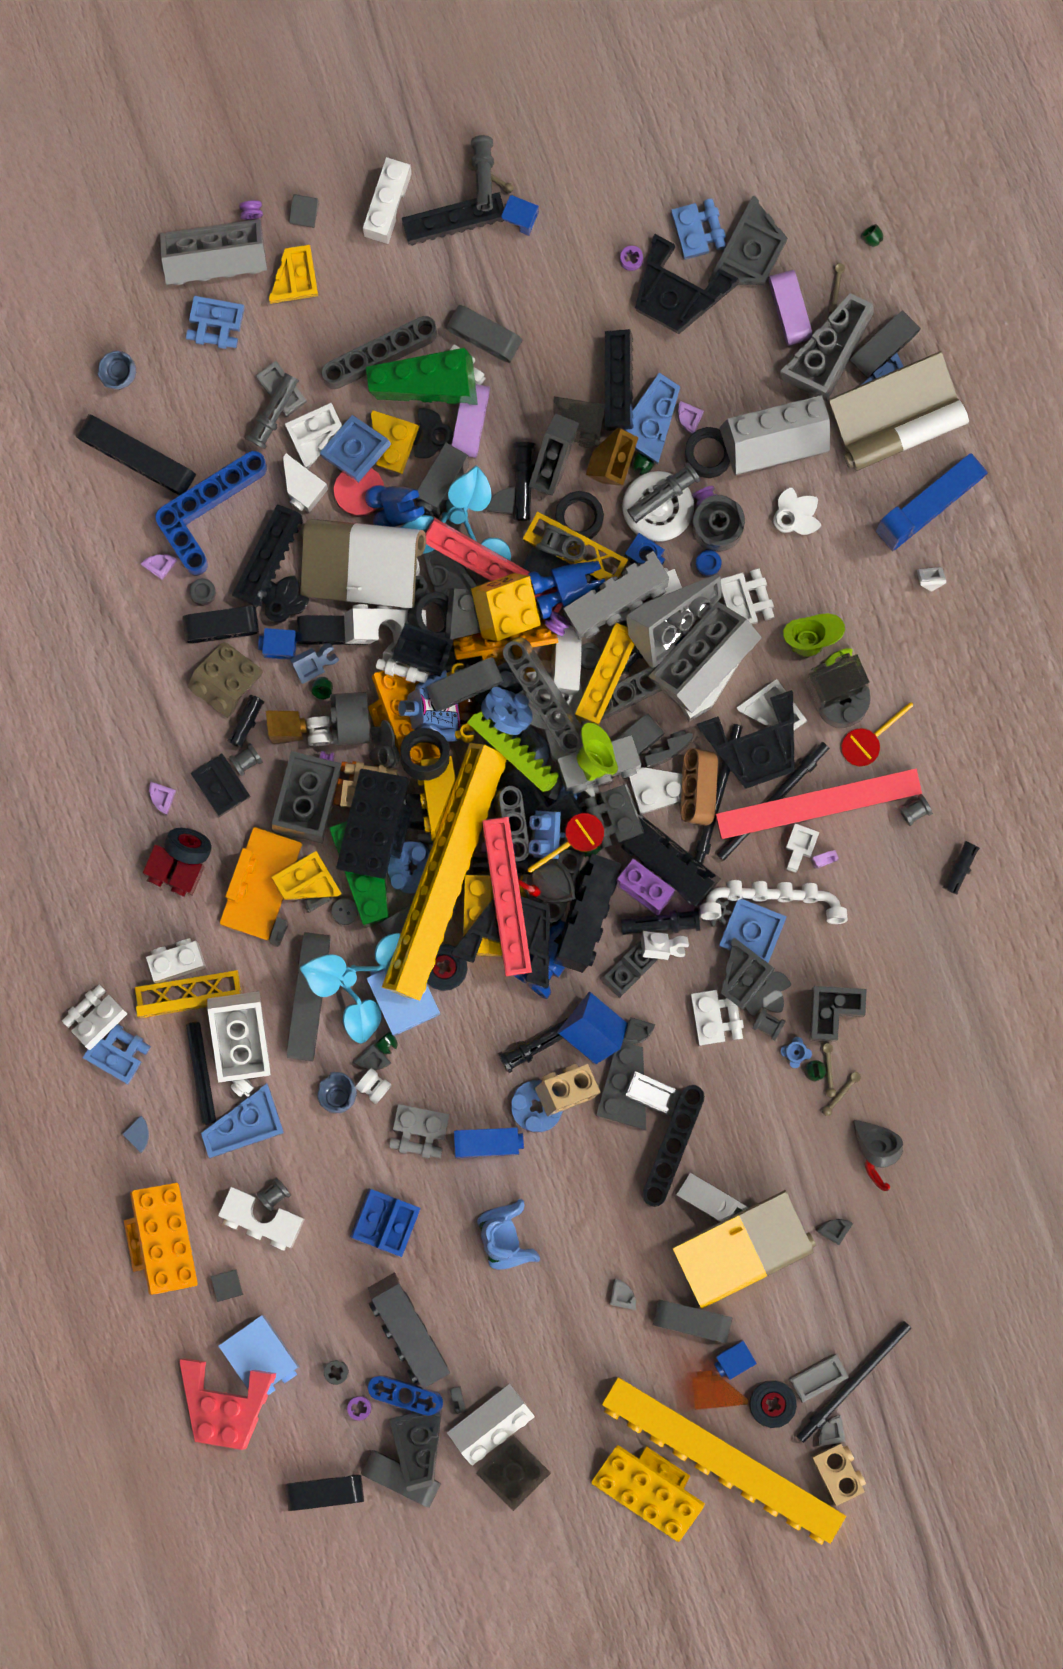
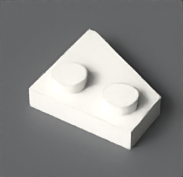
(313, 432)
(761, 709)
(655, 789)

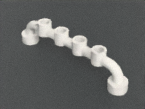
(784, 893)

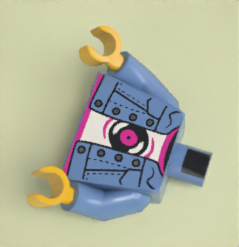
(424, 715)

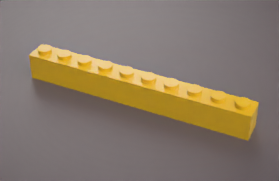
(444, 871)
(723, 1460)

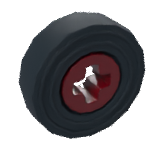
(187, 845)
(450, 979)
(785, 1397)

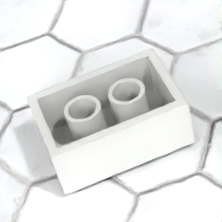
(238, 1036)

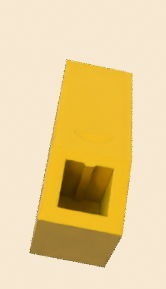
(436, 796)

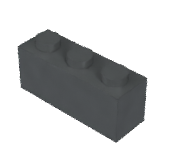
(553, 454)

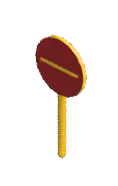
(862, 746)
(583, 833)

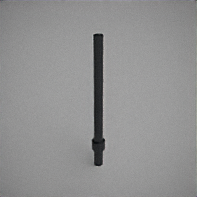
(807, 764)
(702, 846)
(818, 1419)

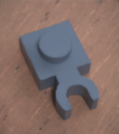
(309, 663)

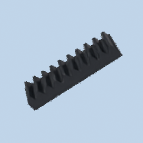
(451, 220)
(618, 380)
(267, 555)

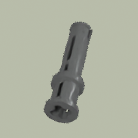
(483, 163)
(288, 383)
(673, 486)

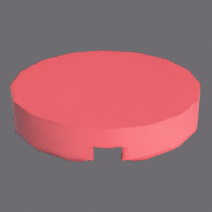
(351, 494)

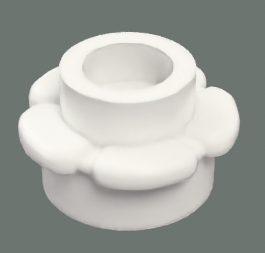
(242, 1087)

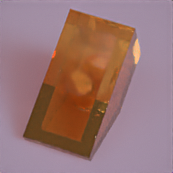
(714, 1392)

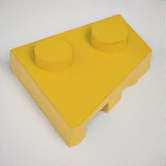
(295, 276)
(401, 436)
(306, 880)

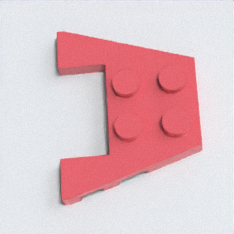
(220, 1416)

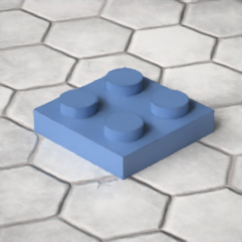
(355, 448)
(753, 927)

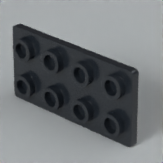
(375, 824)

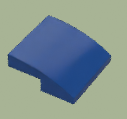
(385, 1222)

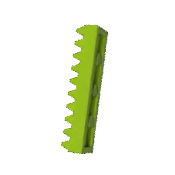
(514, 753)

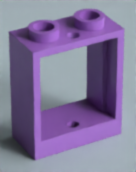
(639, 879)

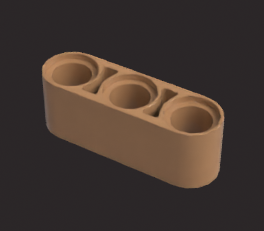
(699, 786)

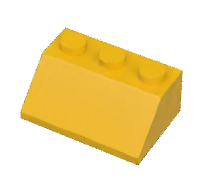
(476, 898)

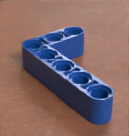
(204, 504)
(905, 522)

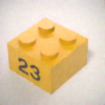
(505, 606)

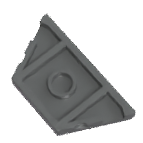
(752, 247)

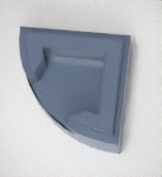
(138, 1134)

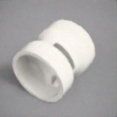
(319, 731)
(367, 1083)

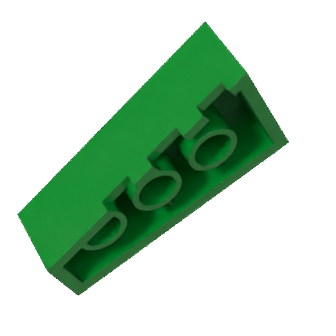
(426, 378)
(368, 891)

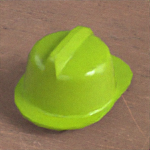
(811, 634)
(596, 753)

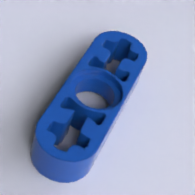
(389, 1382)

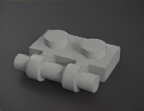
(421, 1123)

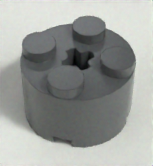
(724, 510)
(849, 714)
(350, 718)

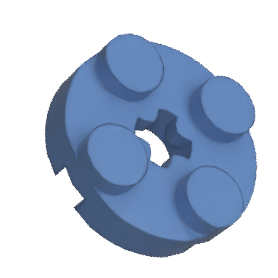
(499, 703)
(399, 868)
(524, 1116)

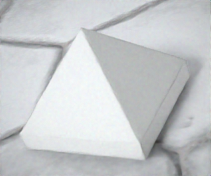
(931, 578)

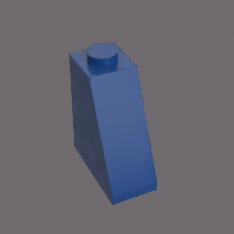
(487, 1142)

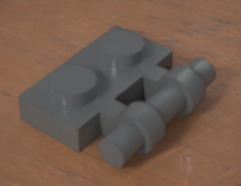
(621, 813)

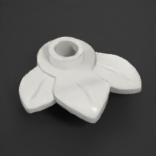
(799, 511)

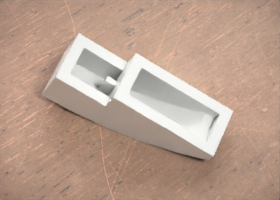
(566, 662)

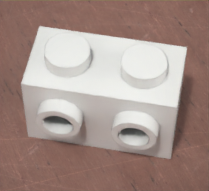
(175, 962)

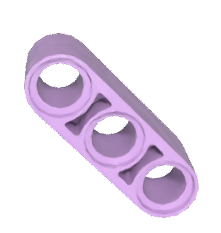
(790, 307)
(470, 423)

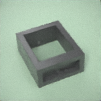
(447, 467)

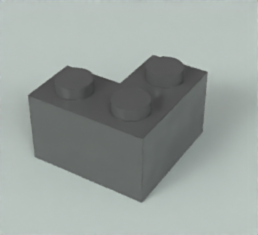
(828, 1005)

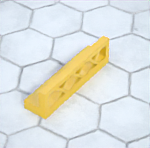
(533, 539)
(605, 676)
(184, 1003)

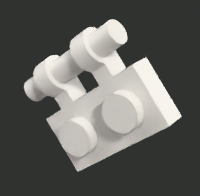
(737, 597)
(394, 667)
(709, 1020)
(99, 1021)

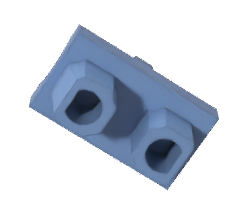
(546, 833)

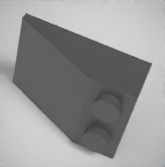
(306, 797)

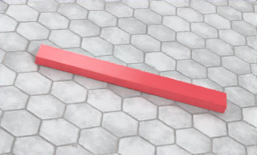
(818, 803)

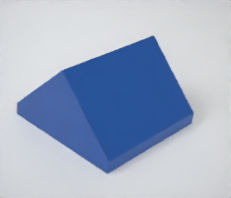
(594, 1029)

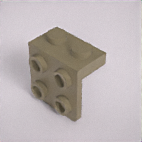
(224, 678)

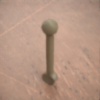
(508, 187)
(839, 269)
(827, 1049)
(854, 1077)

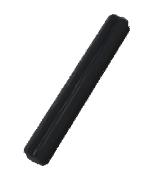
(201, 1073)

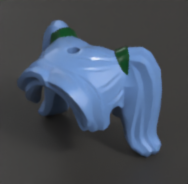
(501, 1237)

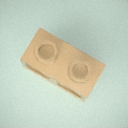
(569, 1093)
(833, 1476)

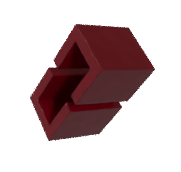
(160, 867)

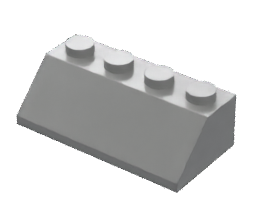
(213, 252)
(777, 435)
(705, 656)

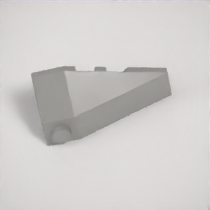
(664, 620)

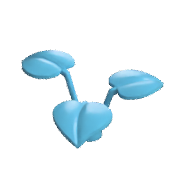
(466, 492)
(330, 972)

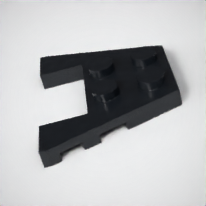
(672, 299)
(761, 753)
(532, 796)
(537, 931)

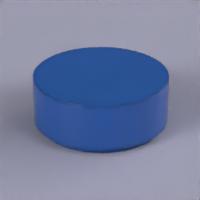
(708, 563)

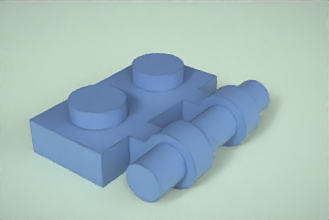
(690, 229)
(215, 314)
(115, 1061)

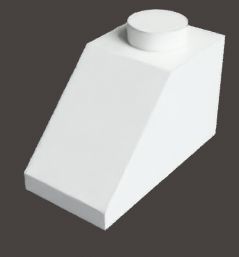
(302, 485)

